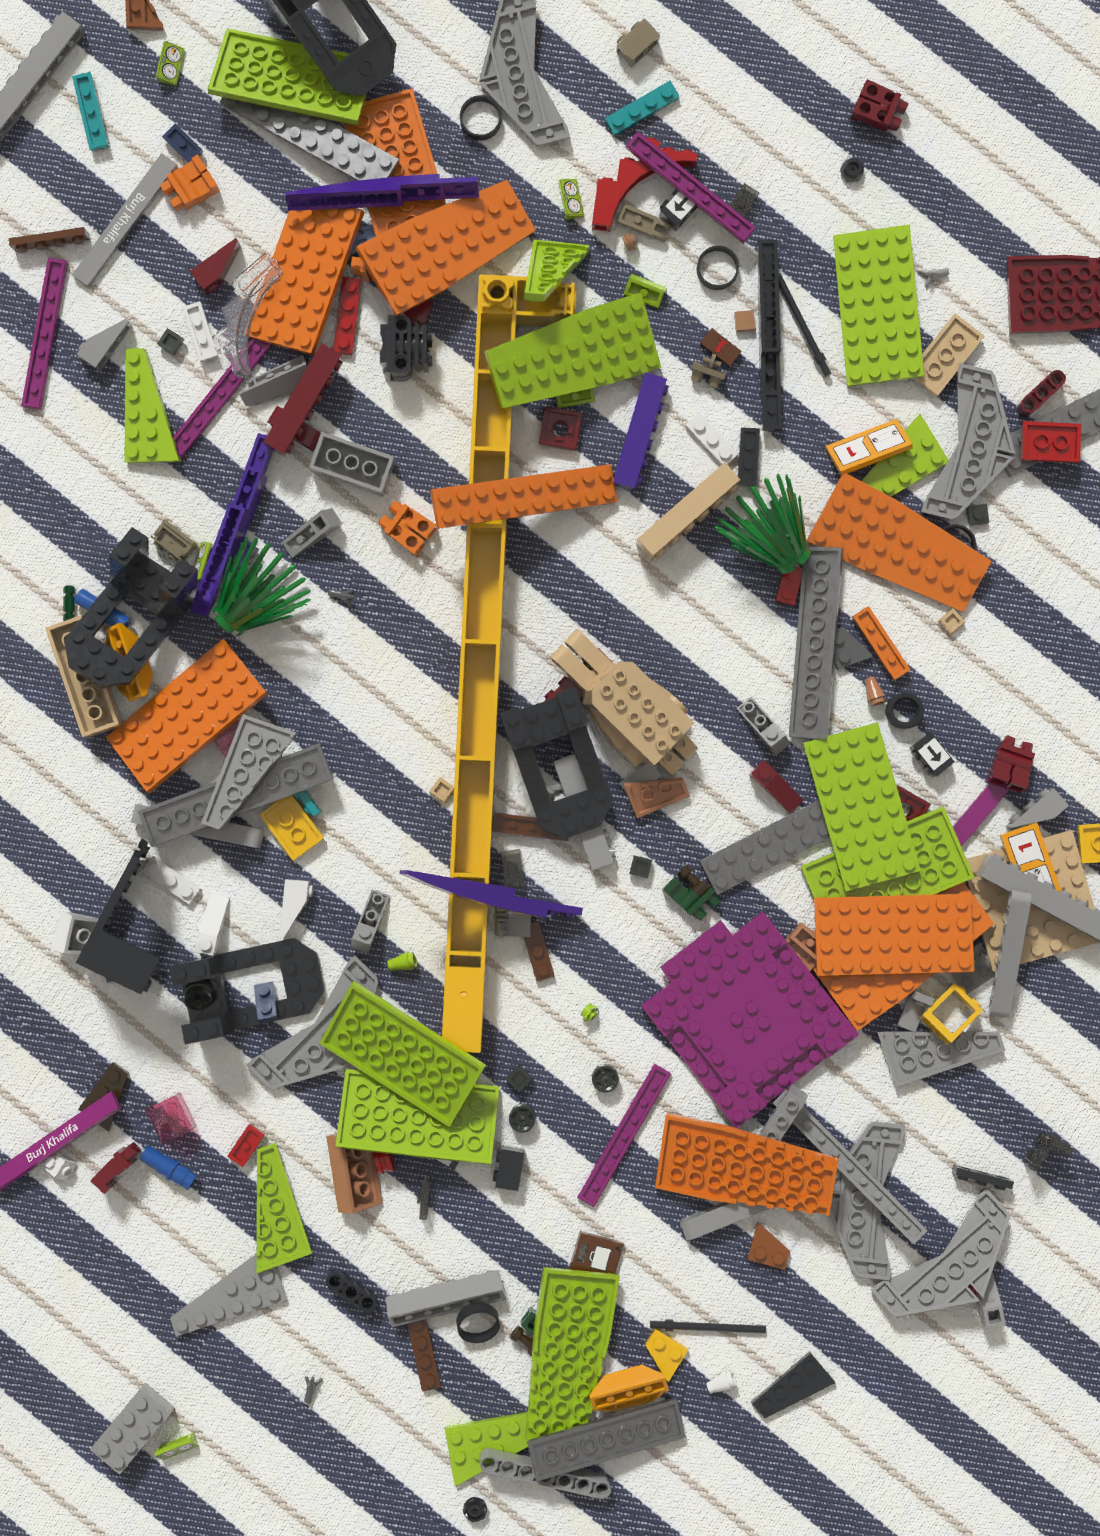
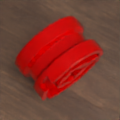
(383, 1162)

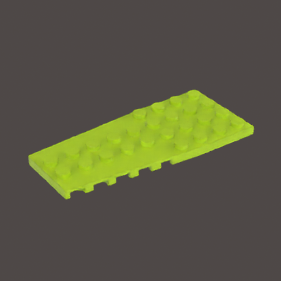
(575, 353)
(568, 1347)

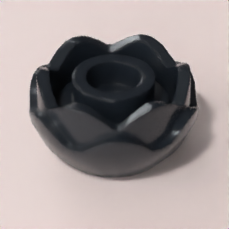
(850, 175)
(475, 1515)

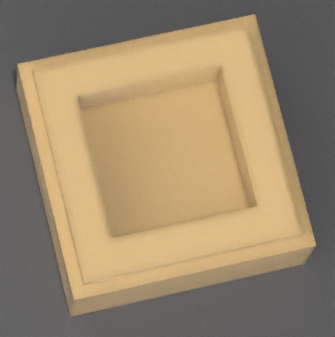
(951, 621)
(442, 790)

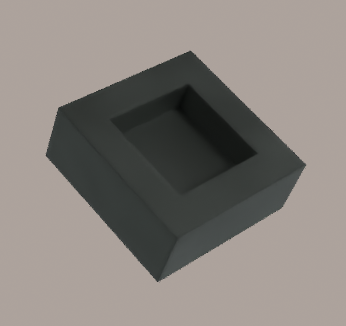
(170, 341)
(977, 514)
(640, 866)
(519, 1078)

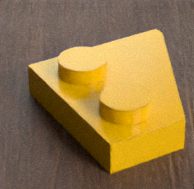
(665, 1352)

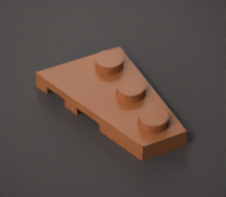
(655, 794)

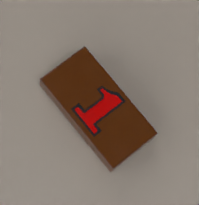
(718, 345)

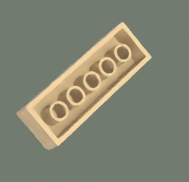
(689, 510)
(92, 706)

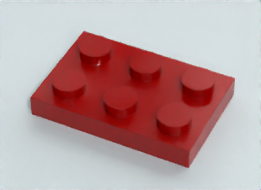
(1051, 442)

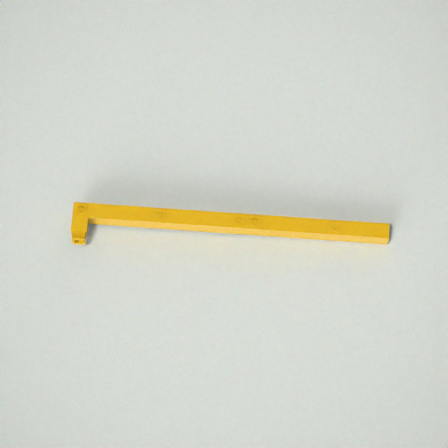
(498, 314)

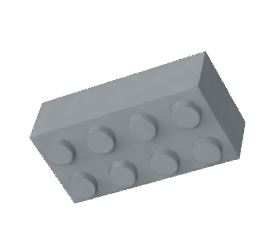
(352, 464)
(132, 1428)

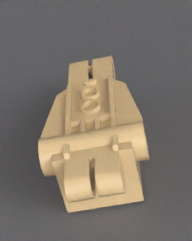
(628, 706)

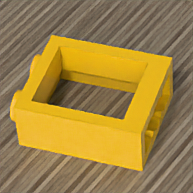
(937, 1027)

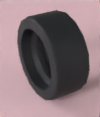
(918, 706)

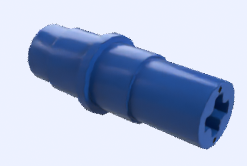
(86, 599)
(168, 1167)

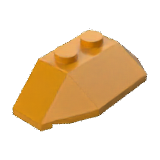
(122, 640)
(628, 1389)

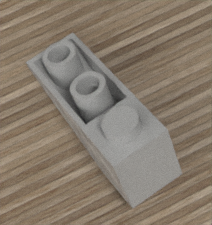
(763, 726)
(1045, 807)
(369, 921)
(991, 1307)

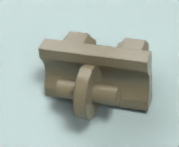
(716, 375)

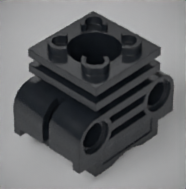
(404, 348)

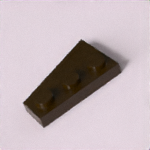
(111, 1081)

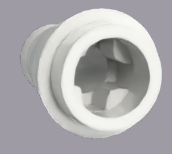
(723, 1382)

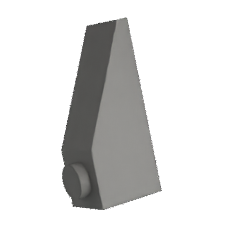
(100, 347)
(312, 532)

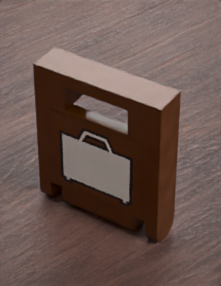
(600, 1254)

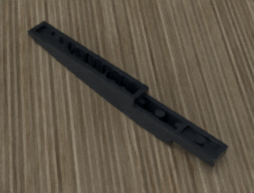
(769, 335)

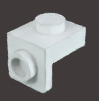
(59, 1166)

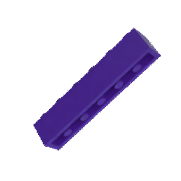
(639, 432)

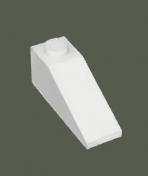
(294, 900)
(212, 925)

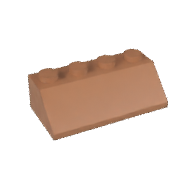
(353, 1178)

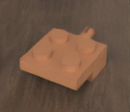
(803, 943)

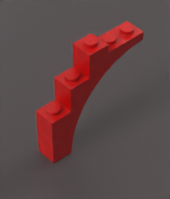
(630, 172)

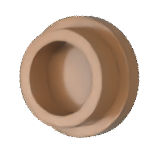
(630, 241)

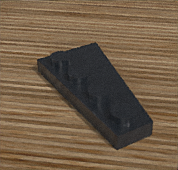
(794, 1385)

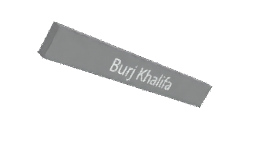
(124, 220)

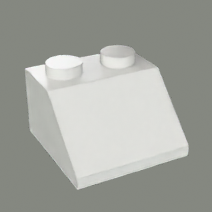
(72, 932)

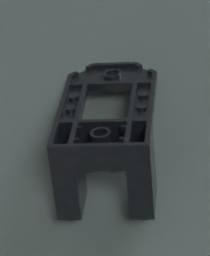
(362, 67)
(148, 584)
(541, 725)
(113, 956)
(300, 976)

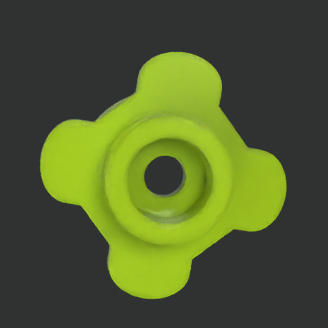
(589, 1012)

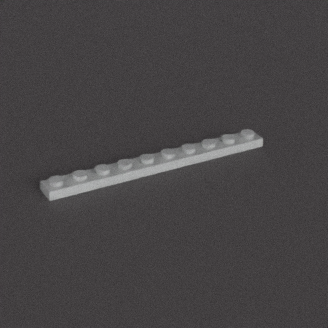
(858, 1174)

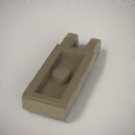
(642, 222)

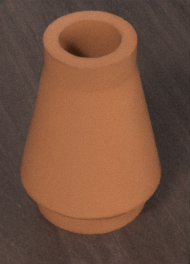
(874, 693)

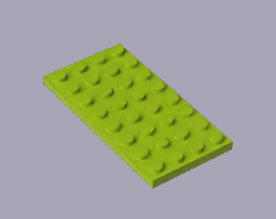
(279, 77)
(878, 305)
(861, 807)
(937, 852)
(402, 1054)
(384, 1122)

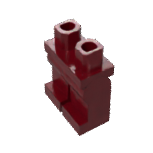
(877, 105)
(1012, 765)
(122, 1160)

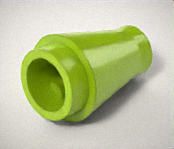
(405, 961)

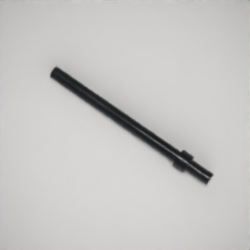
(819, 357)
(670, 1325)

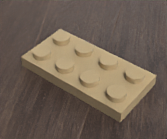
(946, 352)

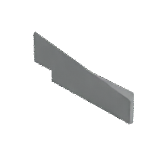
(275, 382)

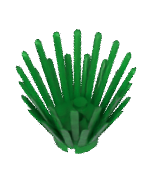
(783, 536)
(251, 603)

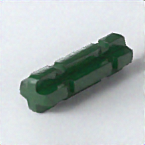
(68, 602)

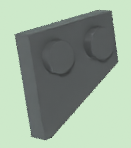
(848, 650)

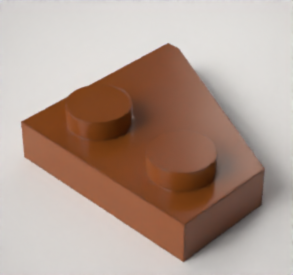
(142, 16)
(767, 1248)

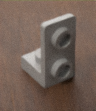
(913, 1010)

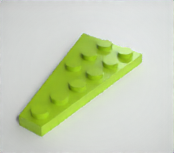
(550, 266)
(146, 421)
(911, 465)
(279, 1224)
(469, 1439)

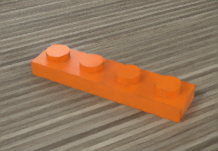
(881, 643)

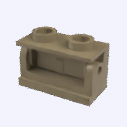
(637, 42)
(174, 541)

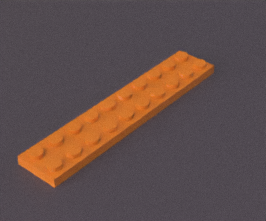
(523, 496)

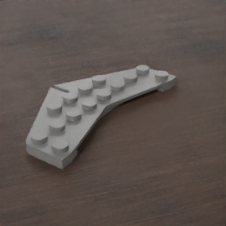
(517, 86)
(980, 435)
(301, 1054)
(853, 1214)
(946, 1278)

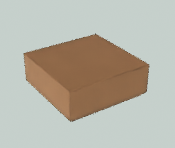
(744, 321)

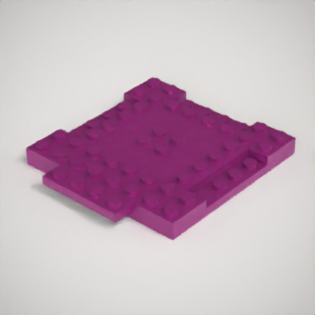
(746, 1015)

